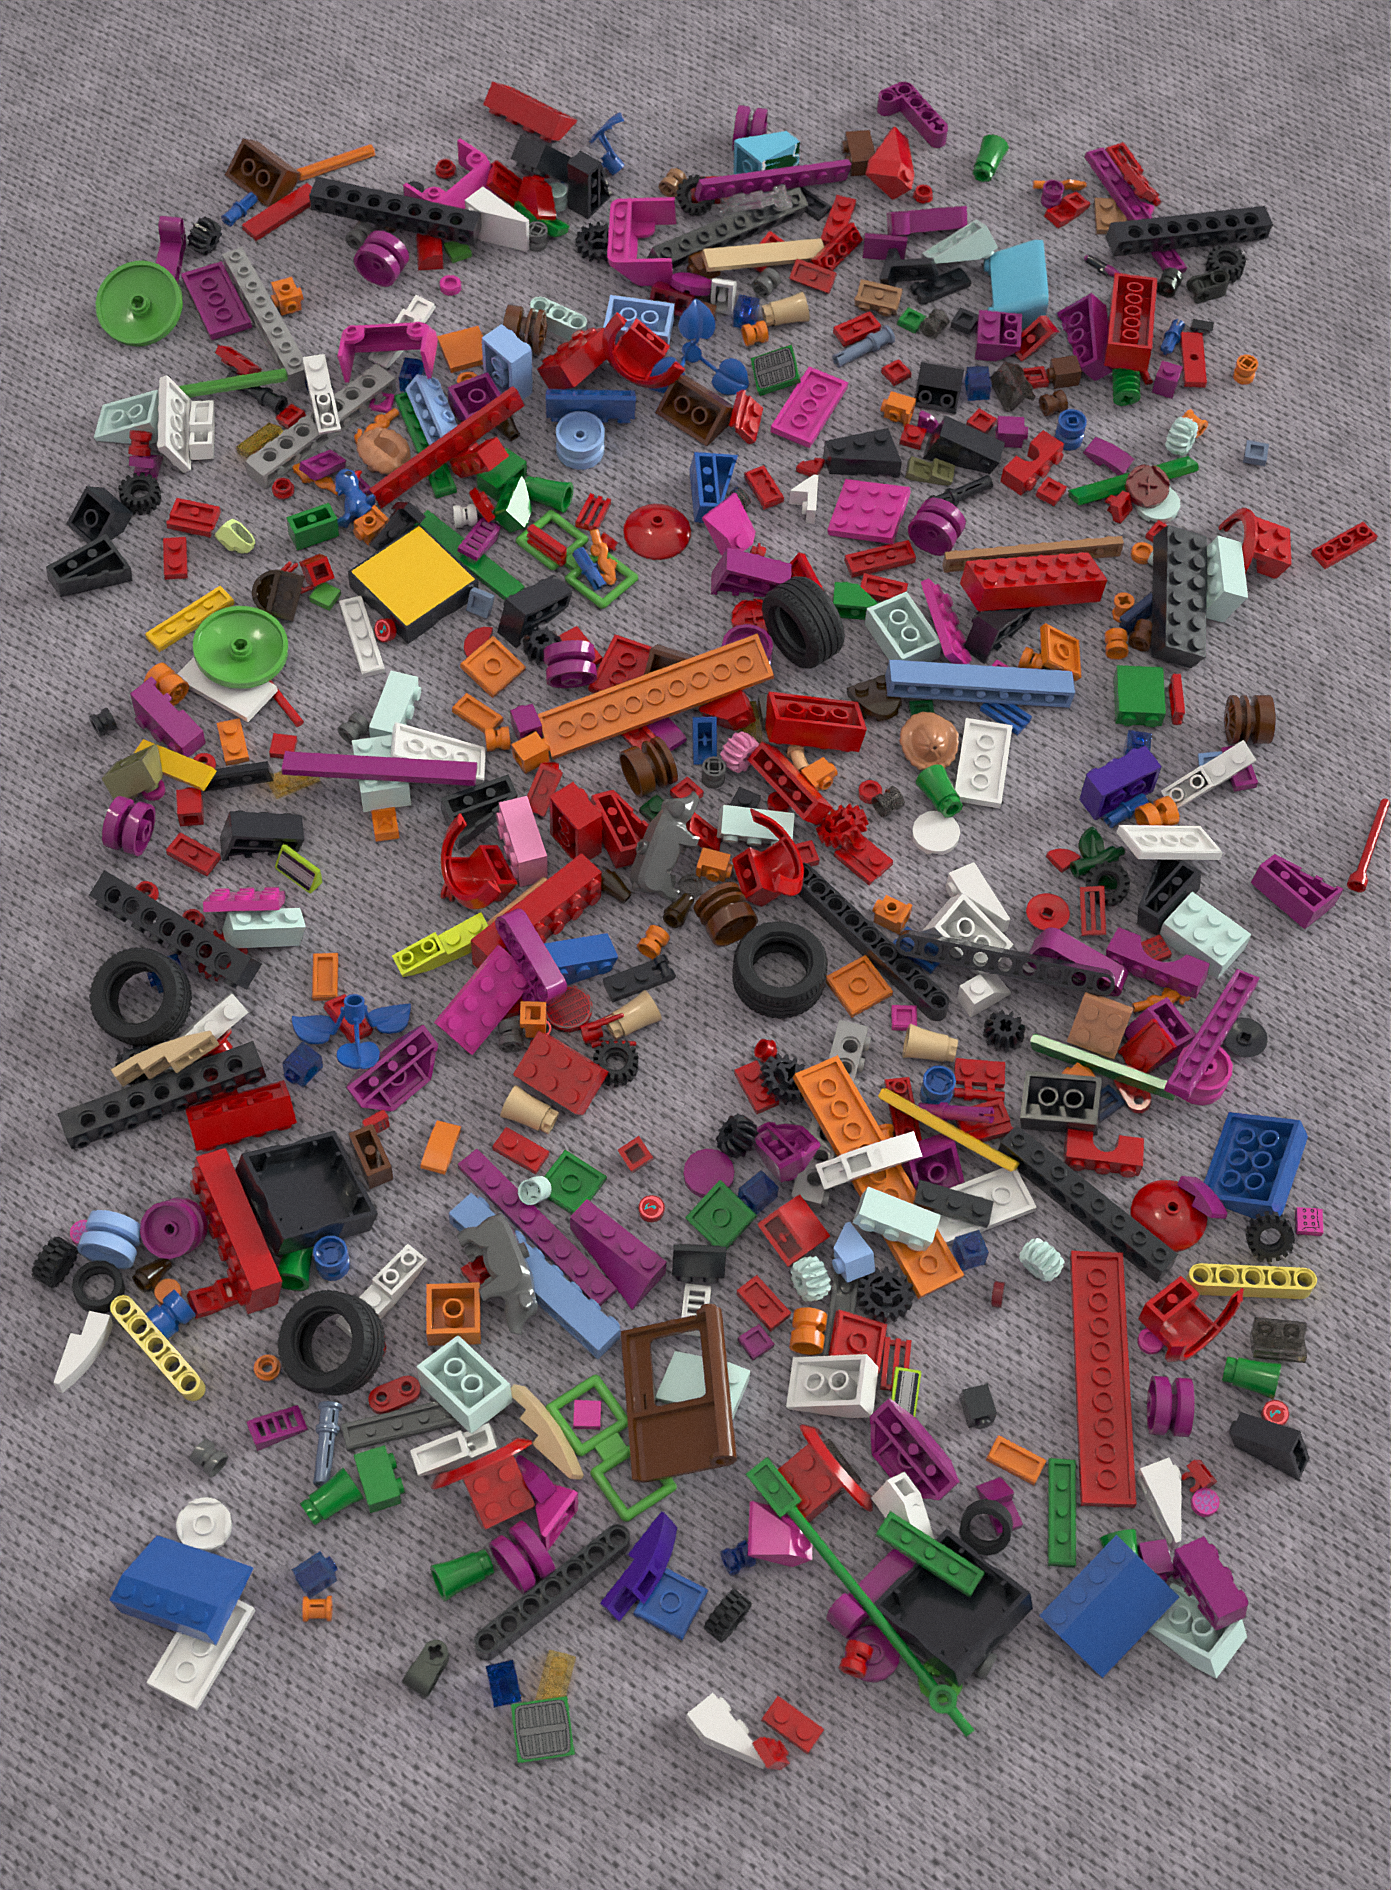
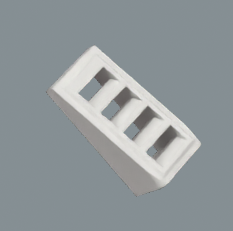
(698, 1288)

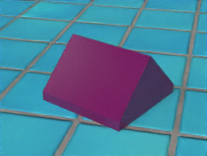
(877, 245)

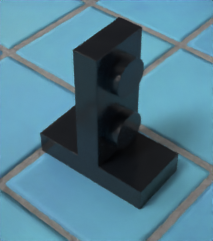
(900, 270)
(400, 521)

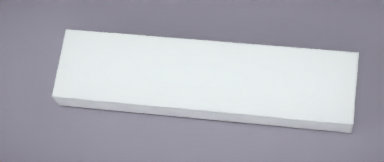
(362, 636)

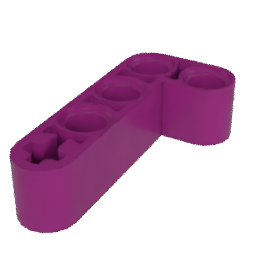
(906, 99)
(926, 220)
(172, 244)
(1061, 946)
(531, 957)
(847, 1614)

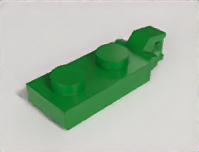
(554, 227)

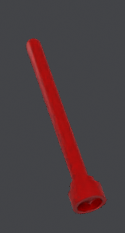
(1358, 879)

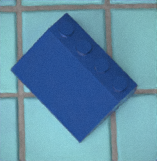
(601, 403)
(1256, 1163)
(181, 1589)
(1109, 1606)

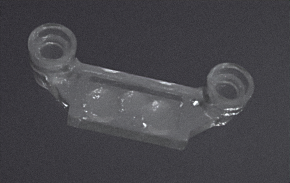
(756, 200)

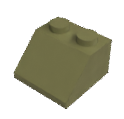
(134, 774)

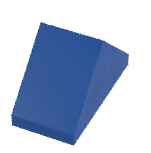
(704, 738)

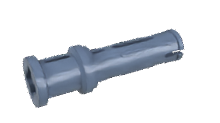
(870, 343)
(327, 1430)

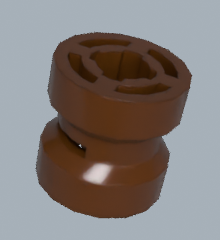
(1052, 403)
(1142, 635)

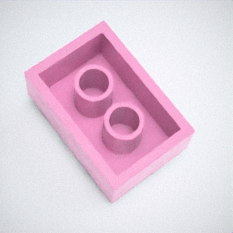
(522, 841)

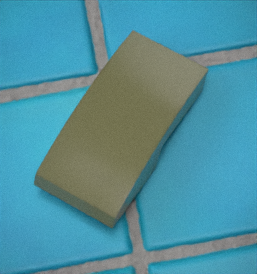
(935, 473)

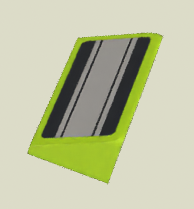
(298, 869)
(906, 1388)

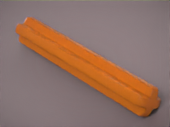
(336, 162)

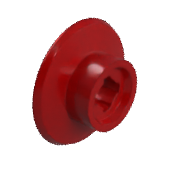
(1051, 905)
(224, 1045)

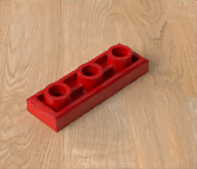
(838, 248)
(1193, 359)
(1344, 545)
(902, 1122)

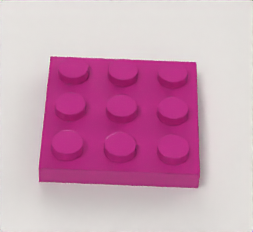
(869, 511)
(244, 900)

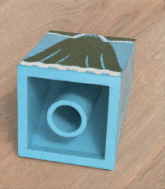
(766, 152)

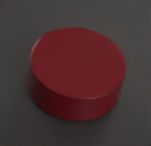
(997, 1294)

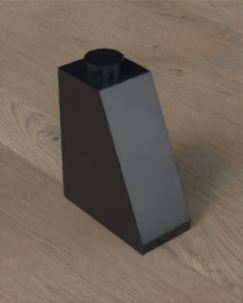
(1270, 1443)

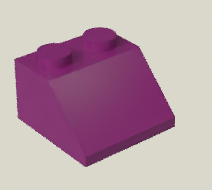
(471, 395)
(938, 1163)

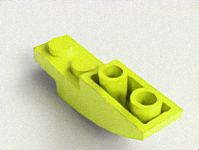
(439, 949)

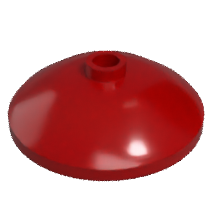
(658, 539)
(1176, 1228)

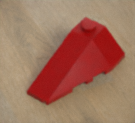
(892, 165)

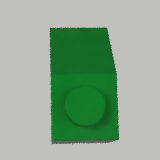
(513, 506)
(851, 600)

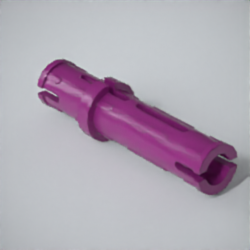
(959, 1113)

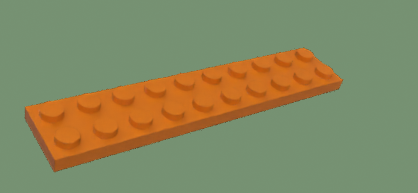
(655, 696)
(852, 1126)

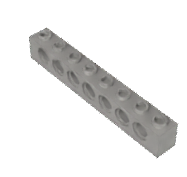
(265, 317)
(303, 437)
(846, 1037)

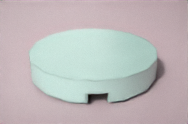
(1165, 512)

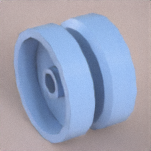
(580, 440)
(110, 1238)

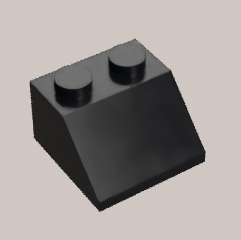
(98, 515)
(698, 1261)

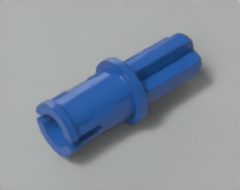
(239, 209)
(1172, 337)
(589, 569)
(1124, 810)

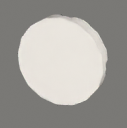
(935, 833)
(204, 1524)

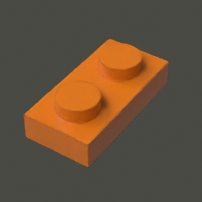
(233, 742)

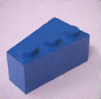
(709, 481)
(583, 956)

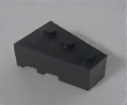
(963, 446)
(89, 568)

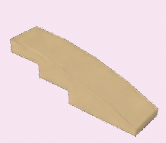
(174, 1053)
(550, 1437)

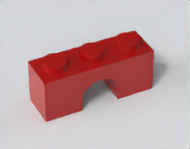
(478, 458)
(1022, 474)
(1082, 1154)

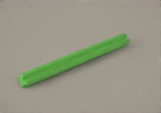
(235, 383)

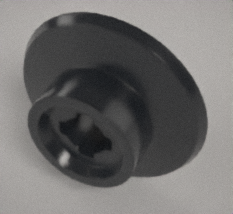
(1249, 1030)

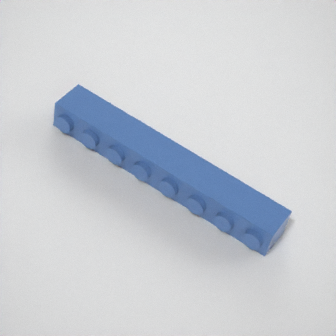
(979, 683)
(553, 1292)

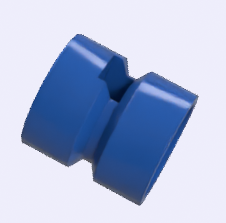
(1071, 429)
(937, 1085)
(331, 1258)
(170, 1314)

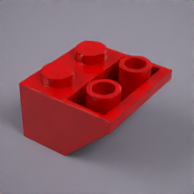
(793, 1230)

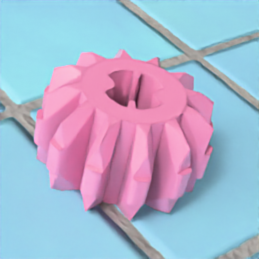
(738, 750)

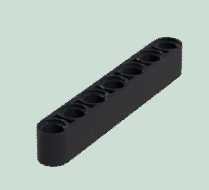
(545, 1603)

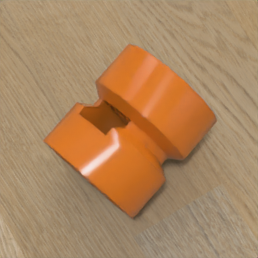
(168, 682)
(1159, 813)
(808, 1332)

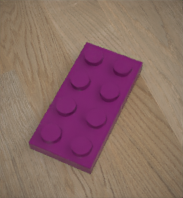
(216, 300)

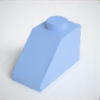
(852, 1255)

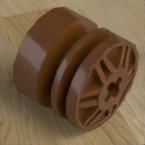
(528, 329)
(1250, 719)
(648, 767)
(725, 914)

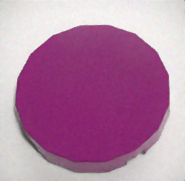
(694, 283)
(705, 1169)
(878, 1666)

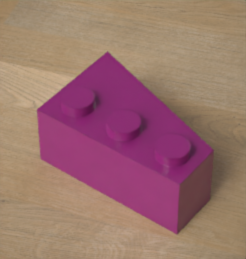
(748, 573)
(165, 721)
(1294, 891)
(1210, 1583)

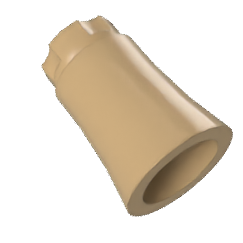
(786, 310)
(637, 1014)
(928, 1045)
(529, 1111)

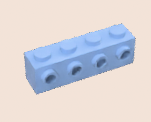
(431, 407)

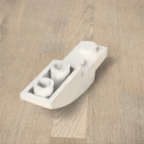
(321, 394)
(1210, 774)
(217, 1019)
(868, 1160)
(390, 1283)

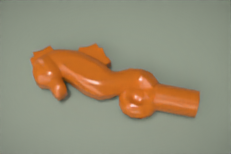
(1068, 184)
(381, 421)
(323, 483)
(606, 565)
(1153, 999)

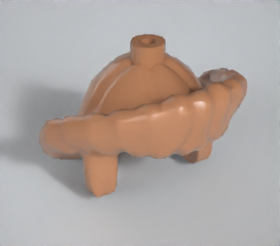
(383, 450)
(929, 740)

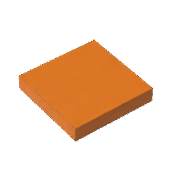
(462, 348)
(1060, 651)
(492, 666)
(858, 986)

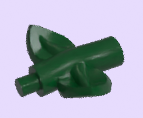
(1093, 852)

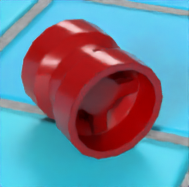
(139, 443)
(856, 1658)

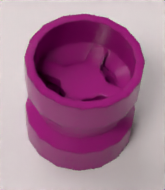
(1052, 193)

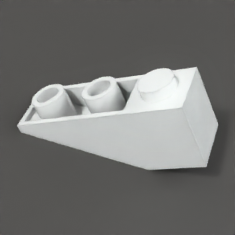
(904, 1500)
(720, 1730)

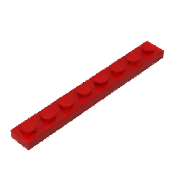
(447, 447)

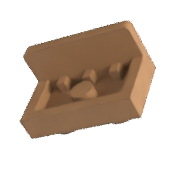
(878, 298)

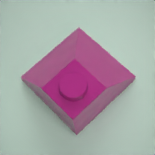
(730, 525)
(555, 1514)
(776, 1538)

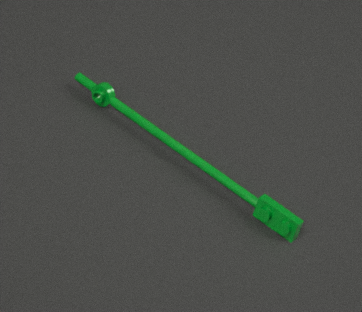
(784, 1501)

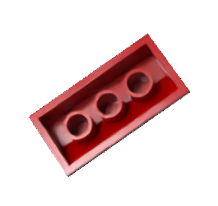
(528, 111)
(814, 722)
(241, 1116)

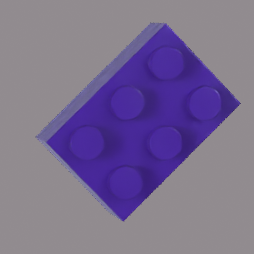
(1119, 781)

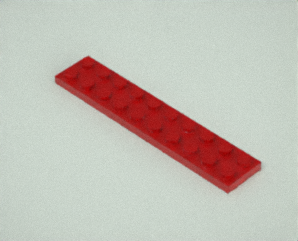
(1102, 1380)

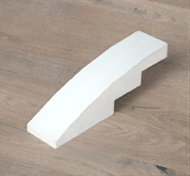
(417, 311)

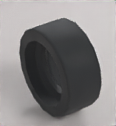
(94, 1268)
(992, 1508)

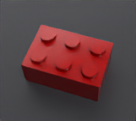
(573, 359)
(576, 822)
(560, 1073)

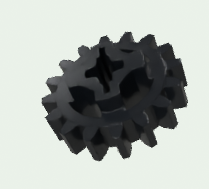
(596, 242)
(778, 1078)
(896, 1292)

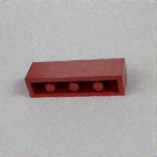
(789, 783)

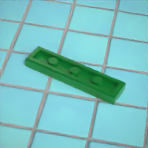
(1061, 1513)
(929, 1554)

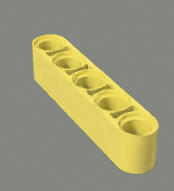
(1259, 1274)
(152, 1337)

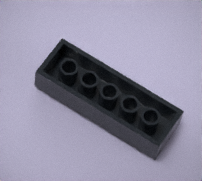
(1179, 596)

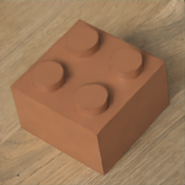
(1100, 1025)

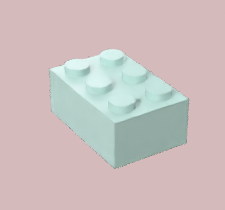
(1224, 578)
(902, 630)
(377, 793)
(1204, 934)
(464, 1384)

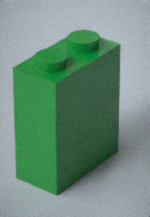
(1139, 695)

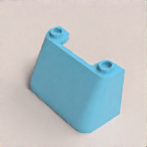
(1019, 281)

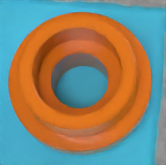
(267, 1360)

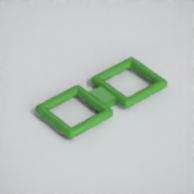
(571, 564)
(608, 1447)

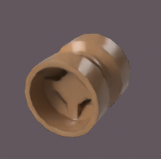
(670, 183)

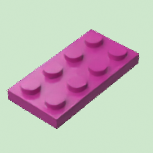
(809, 407)
(946, 623)
(483, 1001)

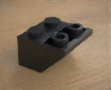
(938, 386)

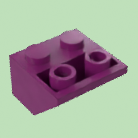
(997, 335)
(1168, 1019)

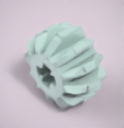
(1181, 436)
(1041, 1259)
(810, 1278)

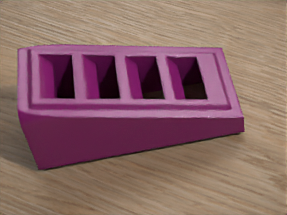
(480, 537)
(273, 1438)
(535, 1479)

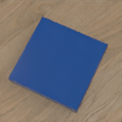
(672, 1604)

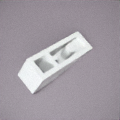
(974, 886)
(1163, 1492)

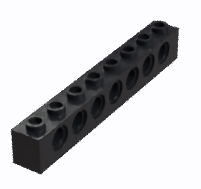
(395, 211)
(729, 230)
(1188, 230)
(242, 967)
(149, 1092)
(1088, 1205)

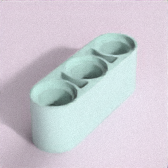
(559, 318)

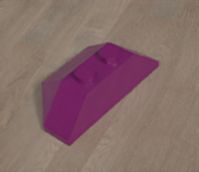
(398, 1073)
(785, 1149)
(905, 1446)

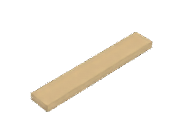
(760, 254)

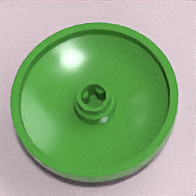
(139, 303)
(240, 647)

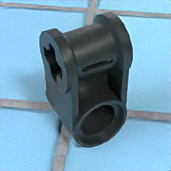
(1210, 285)
(424, 1671)

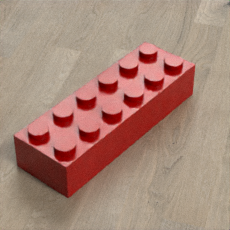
(1131, 322)
(1033, 581)
(549, 905)
(236, 1231)

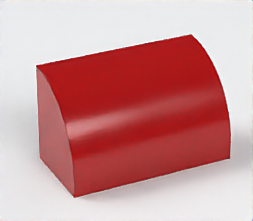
(429, 252)

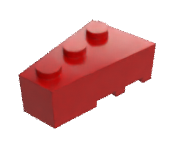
(620, 827)

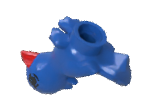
(356, 502)

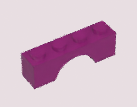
(1182, 975)

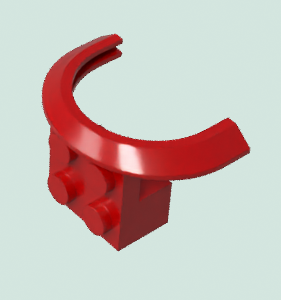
(637, 353)
(1263, 541)
(769, 872)
(478, 878)
(1180, 1323)
(819, 1476)
(493, 1484)

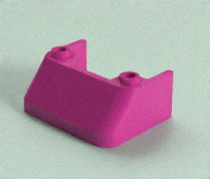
(471, 160)
(633, 220)
(387, 338)

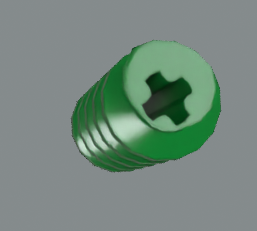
(1125, 386)

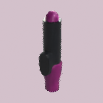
(1102, 267)

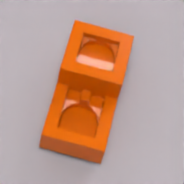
(385, 824)
(440, 1147)

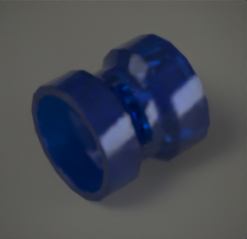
(737, 1558)

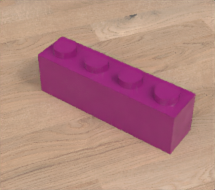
(1087, 334)
(619, 1254)

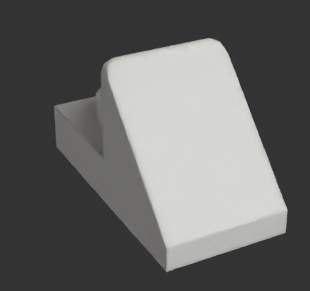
(806, 495)

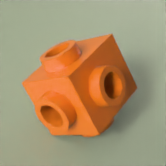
(289, 300)

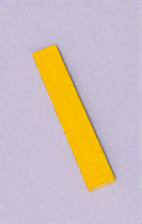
(948, 1130)

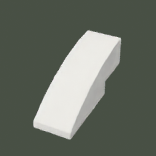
(202, 430)
(83, 1350)
(454, 1450)

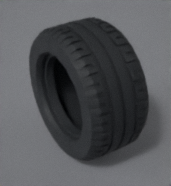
(803, 622)
(787, 939)
(112, 977)
(297, 1335)

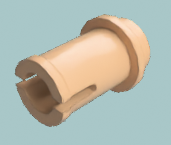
(797, 756)

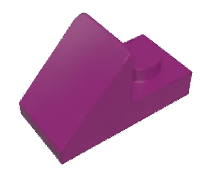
(146, 464)
(1000, 1491)

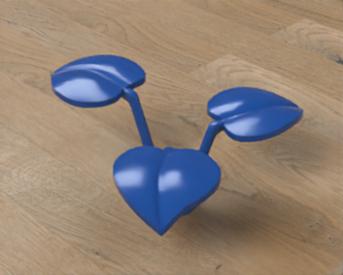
(609, 159)
(699, 323)
(318, 1028)

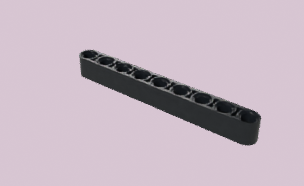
(879, 947)
(1018, 959)

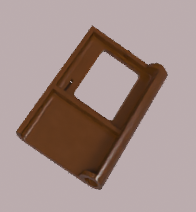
(682, 1434)

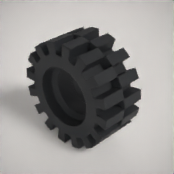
(685, 204)
(1229, 255)
(138, 483)
(1118, 873)
(617, 1049)
(1270, 1250)
(54, 1262)
(727, 1615)

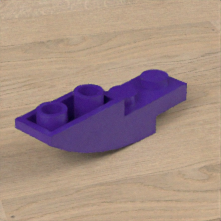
(649, 1562)

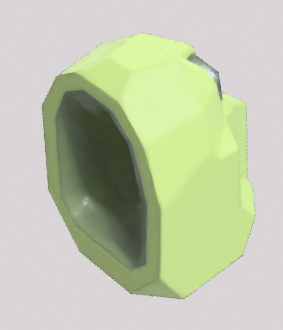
(235, 537)

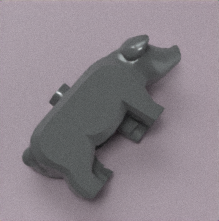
(661, 847)
(506, 1264)

